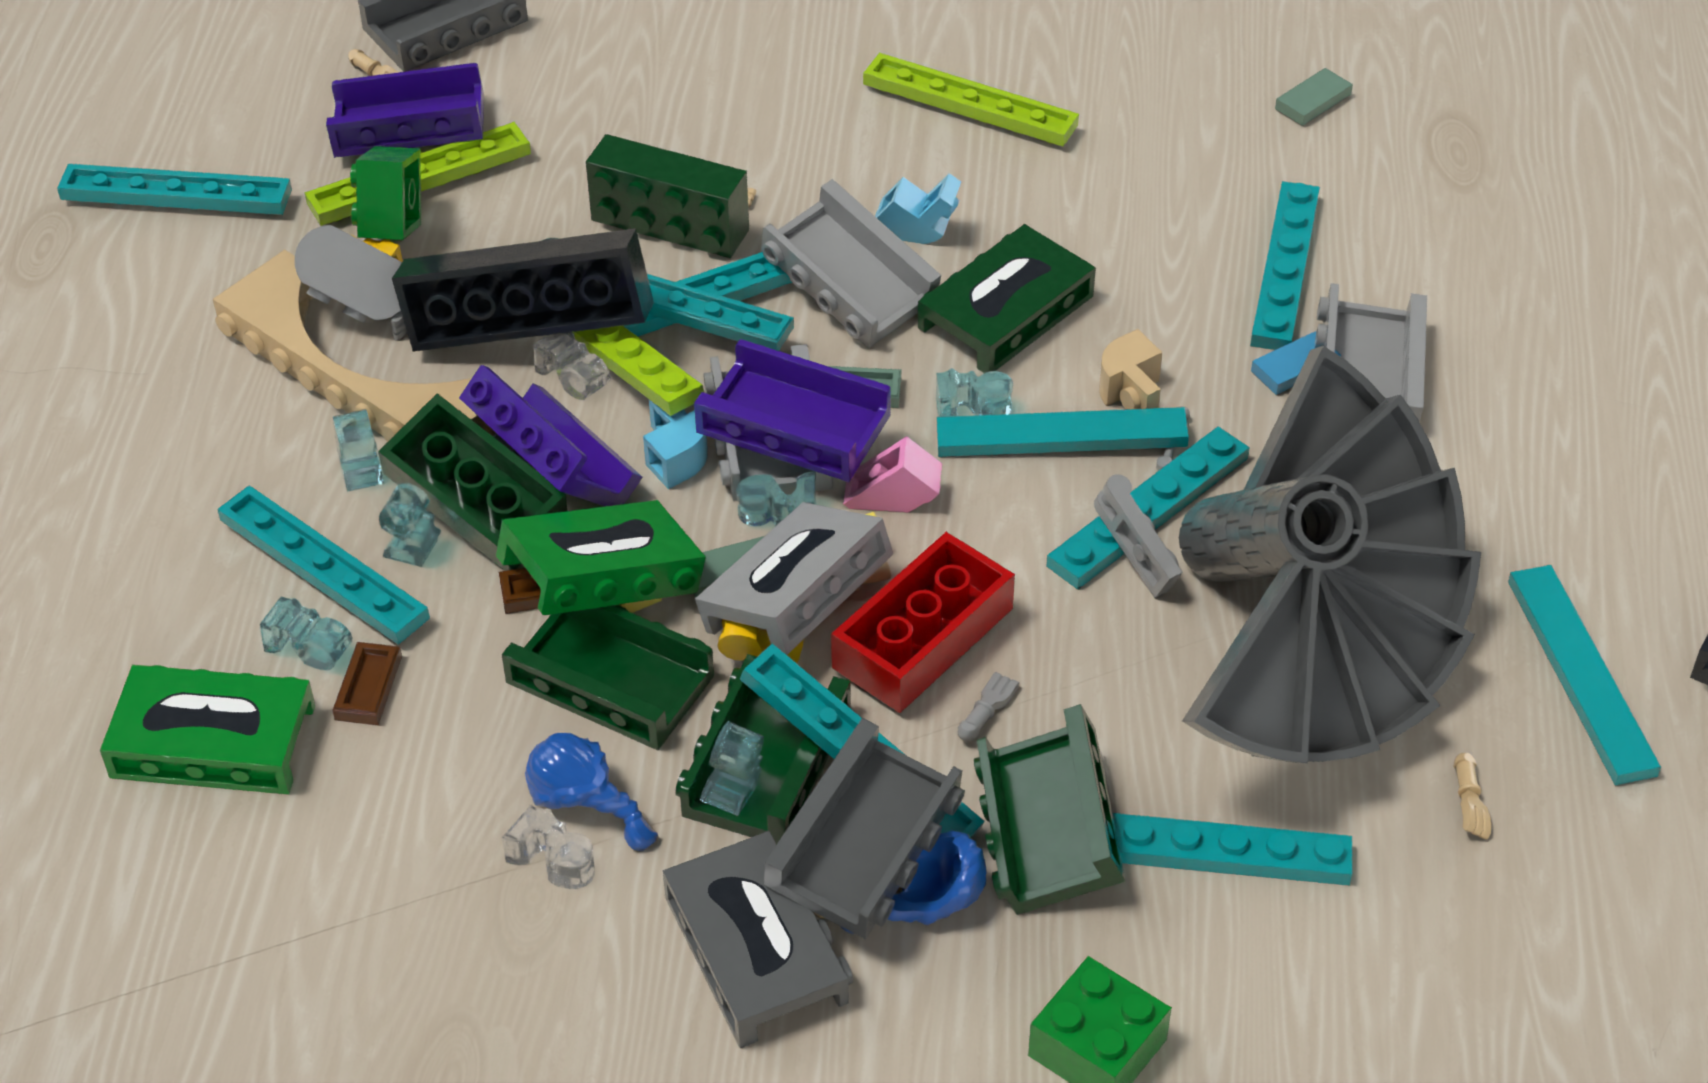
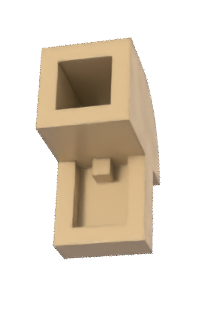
(1130, 372)

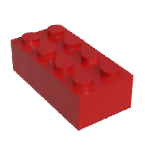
(922, 621)

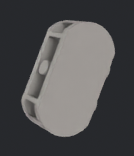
(349, 272)

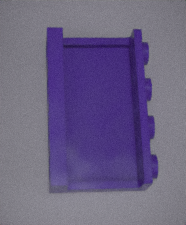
(407, 109)
(795, 411)
(551, 439)

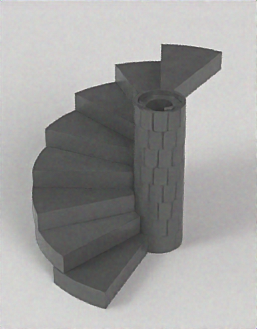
(1363, 571)

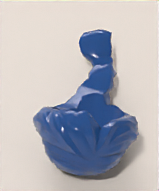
(575, 773)
(944, 883)

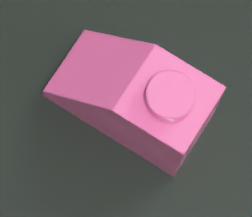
(895, 480)

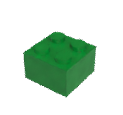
(387, 193)
(1098, 1028)

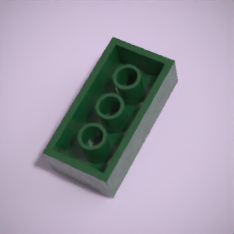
(668, 195)
(467, 475)

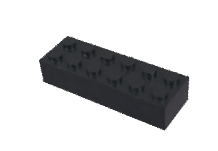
(523, 290)

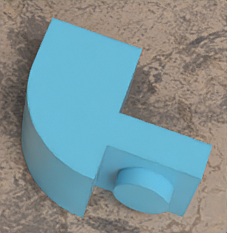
(919, 215)
(674, 447)

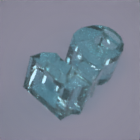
(982, 395)
(357, 450)
(764, 501)
(409, 524)
(314, 639)
(736, 768)

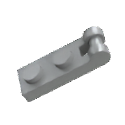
(1136, 535)

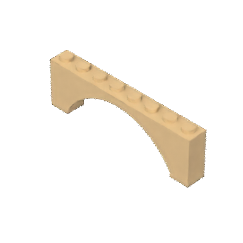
(269, 317)

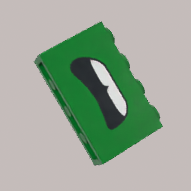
(603, 556)
(206, 728)

